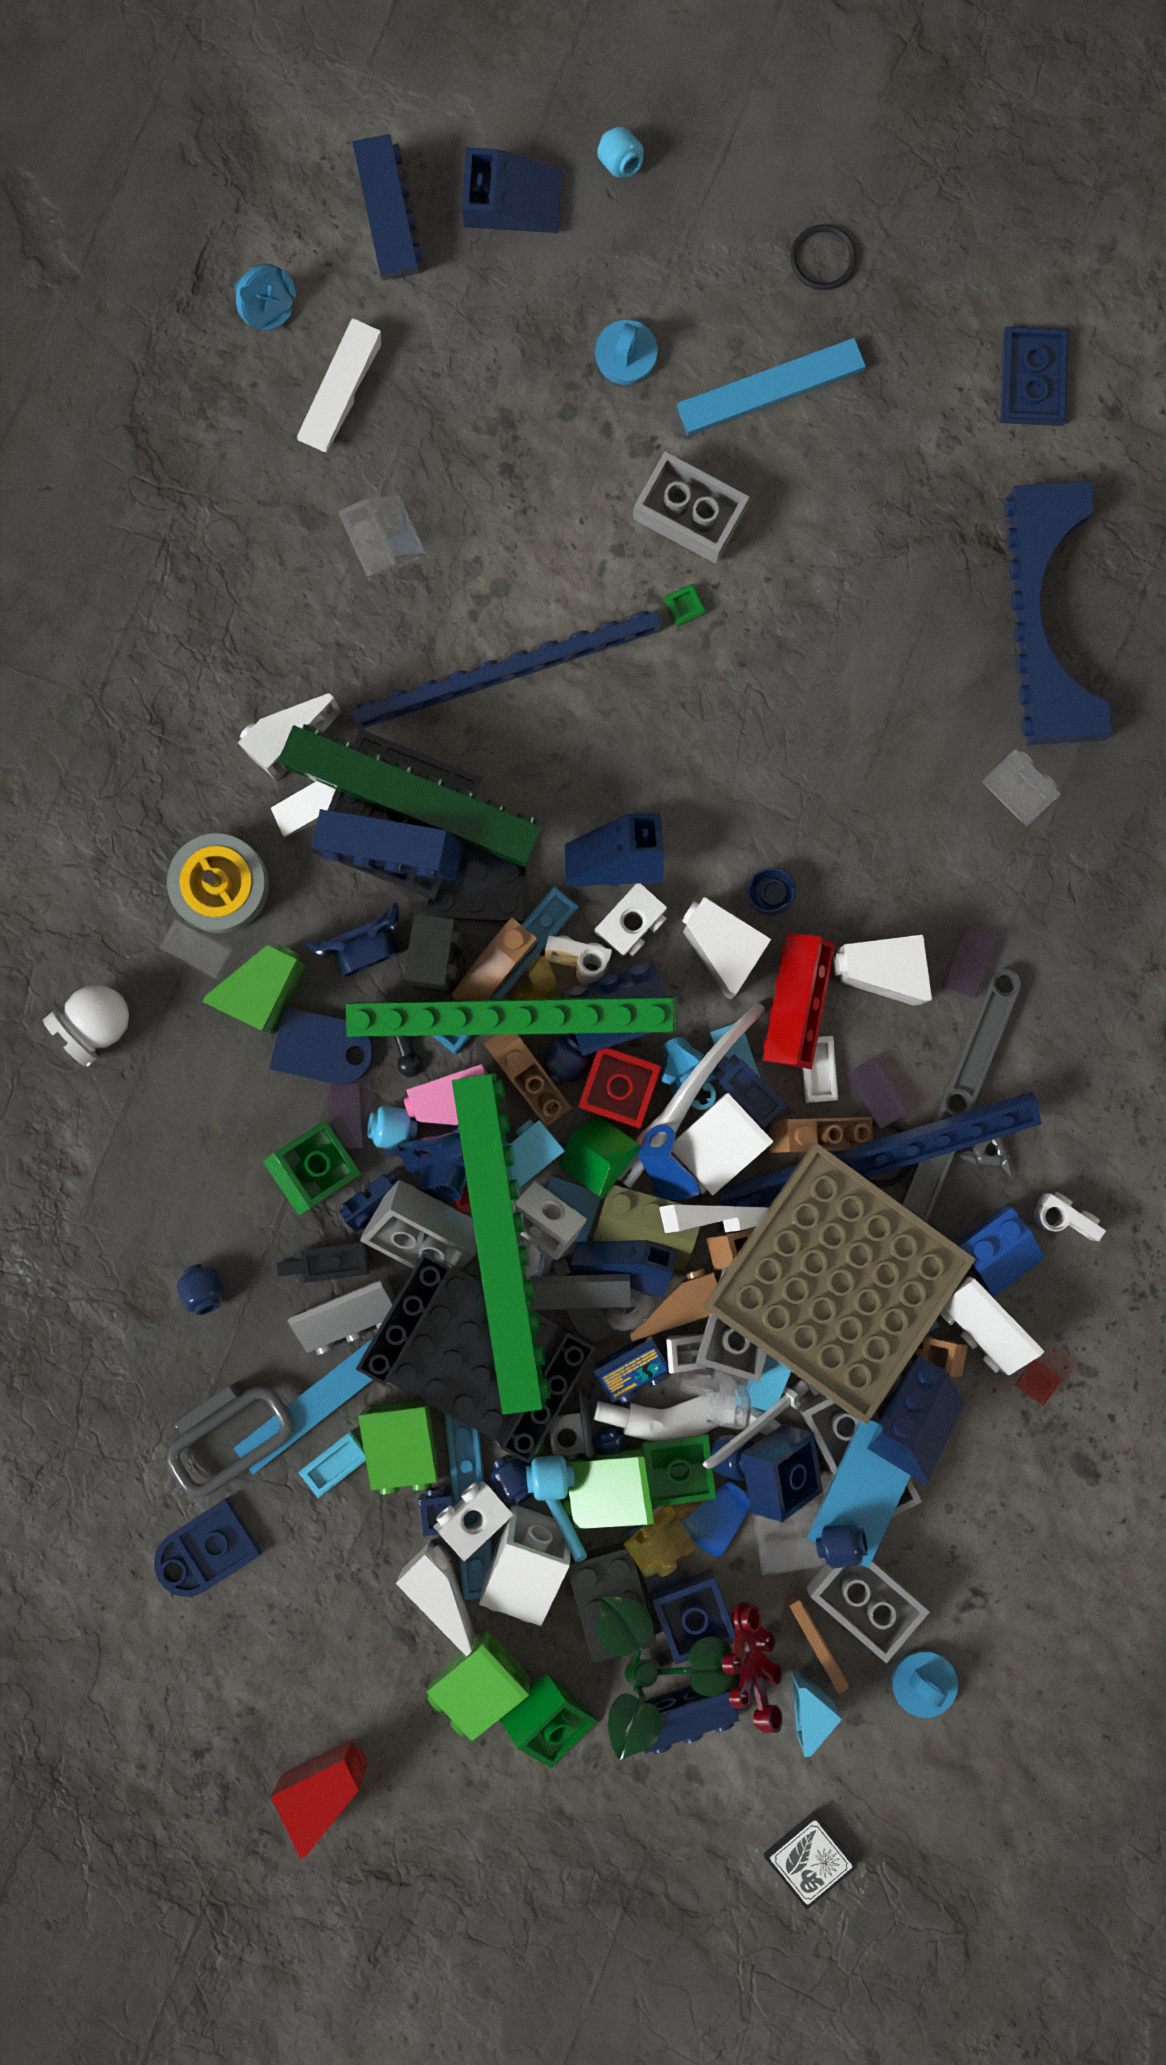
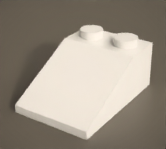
(268, 736)
(435, 1589)

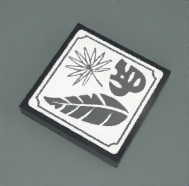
(810, 1860)

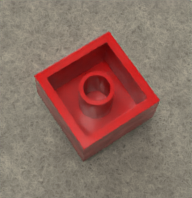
(619, 1087)

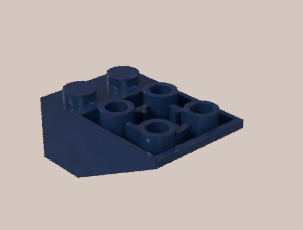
(510, 192)
(618, 853)

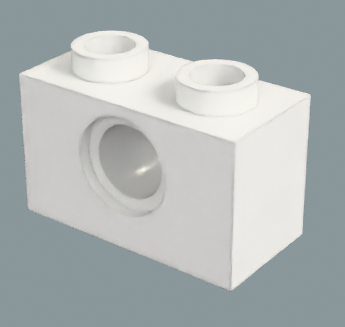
(637, 902)
(549, 1220)
(468, 1539)

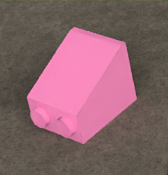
(435, 1100)

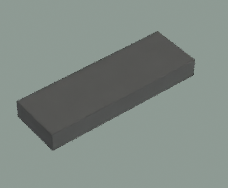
(581, 1291)

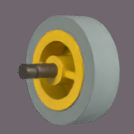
(218, 883)

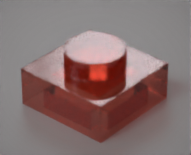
(1038, 1382)

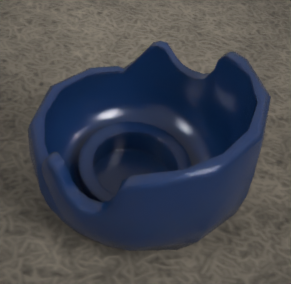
(771, 891)

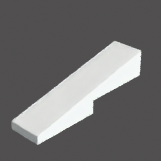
(340, 384)
(684, 1217)

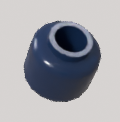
(565, 1059)
(200, 1289)
(733, 1465)
(510, 1480)
(842, 1544)

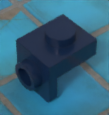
(431, 1505)

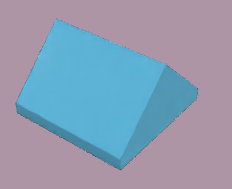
(814, 1713)

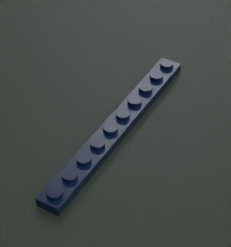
(494, 673)
(904, 1148)

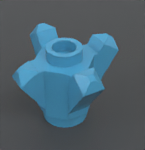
(679, 1062)

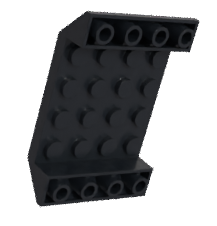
(442, 1353)

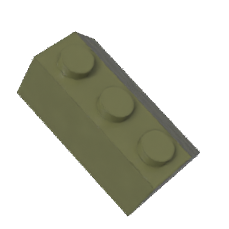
(637, 1216)

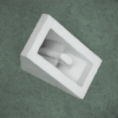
(684, 1352)

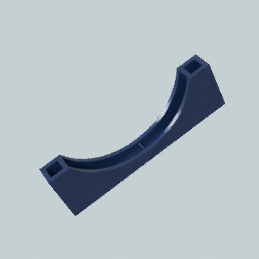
(1053, 702)

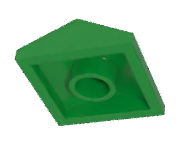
(598, 1155)
(677, 1470)

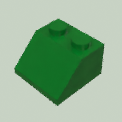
(311, 1167)
(548, 1721)

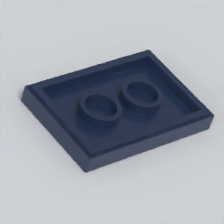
(1034, 376)

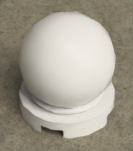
(90, 1020)

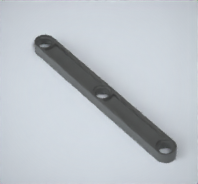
(966, 1081)

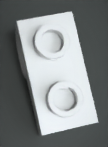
(575, 954)
(1082, 1222)

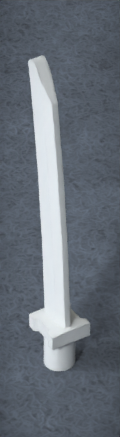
(790, 1397)

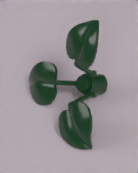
(621, 1629)

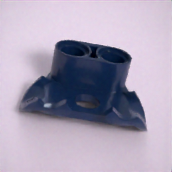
(363, 945)
(440, 1172)

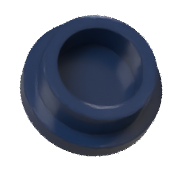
(608, 1440)

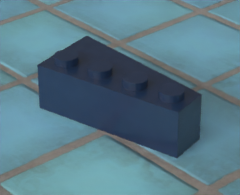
(385, 206)
(387, 844)

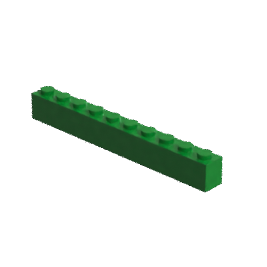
(513, 1016)
(500, 1243)

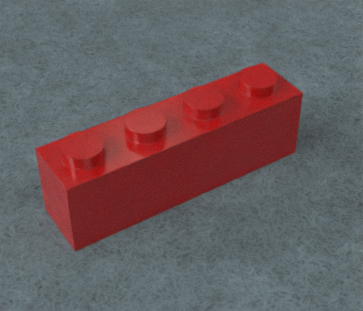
(798, 1001)

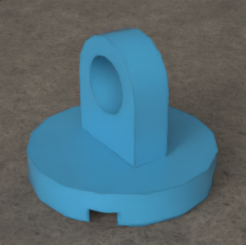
(265, 296)
(626, 352)
(924, 1683)

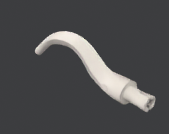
(682, 1100)
(670, 1423)

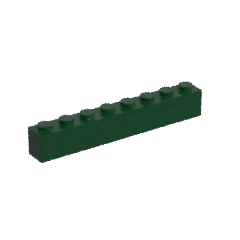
(409, 795)

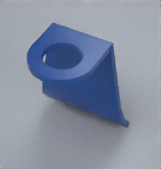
(667, 1174)
(718, 1519)

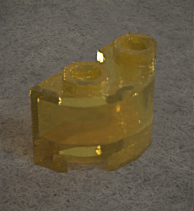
(542, 980)
(661, 1543)

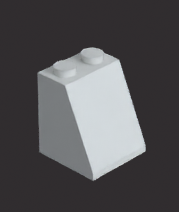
(723, 944)
(887, 968)
(719, 1144)
(526, 1567)

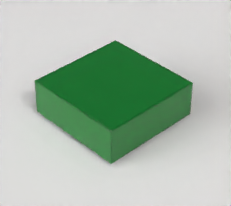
(684, 605)

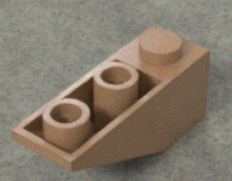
(528, 1077)
(830, 1133)

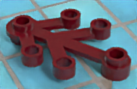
(756, 1667)

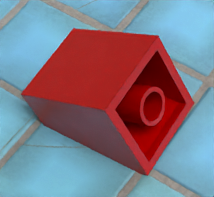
(317, 1793)

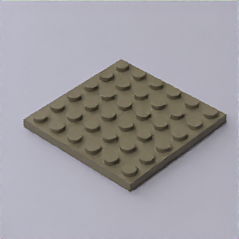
(839, 1283)

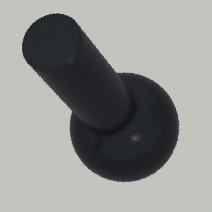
(409, 1063)

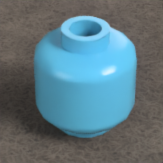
(620, 152)
(391, 1126)
(549, 1477)

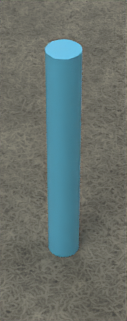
(567, 1529)

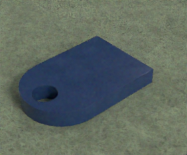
(318, 1048)
(206, 1550)

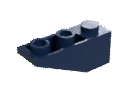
(645, 1261)

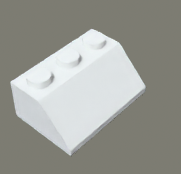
(989, 1328)

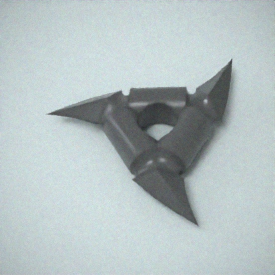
(979, 1155)

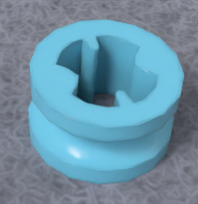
(706, 1087)

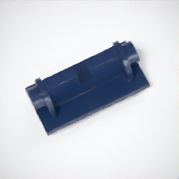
(359, 1209)

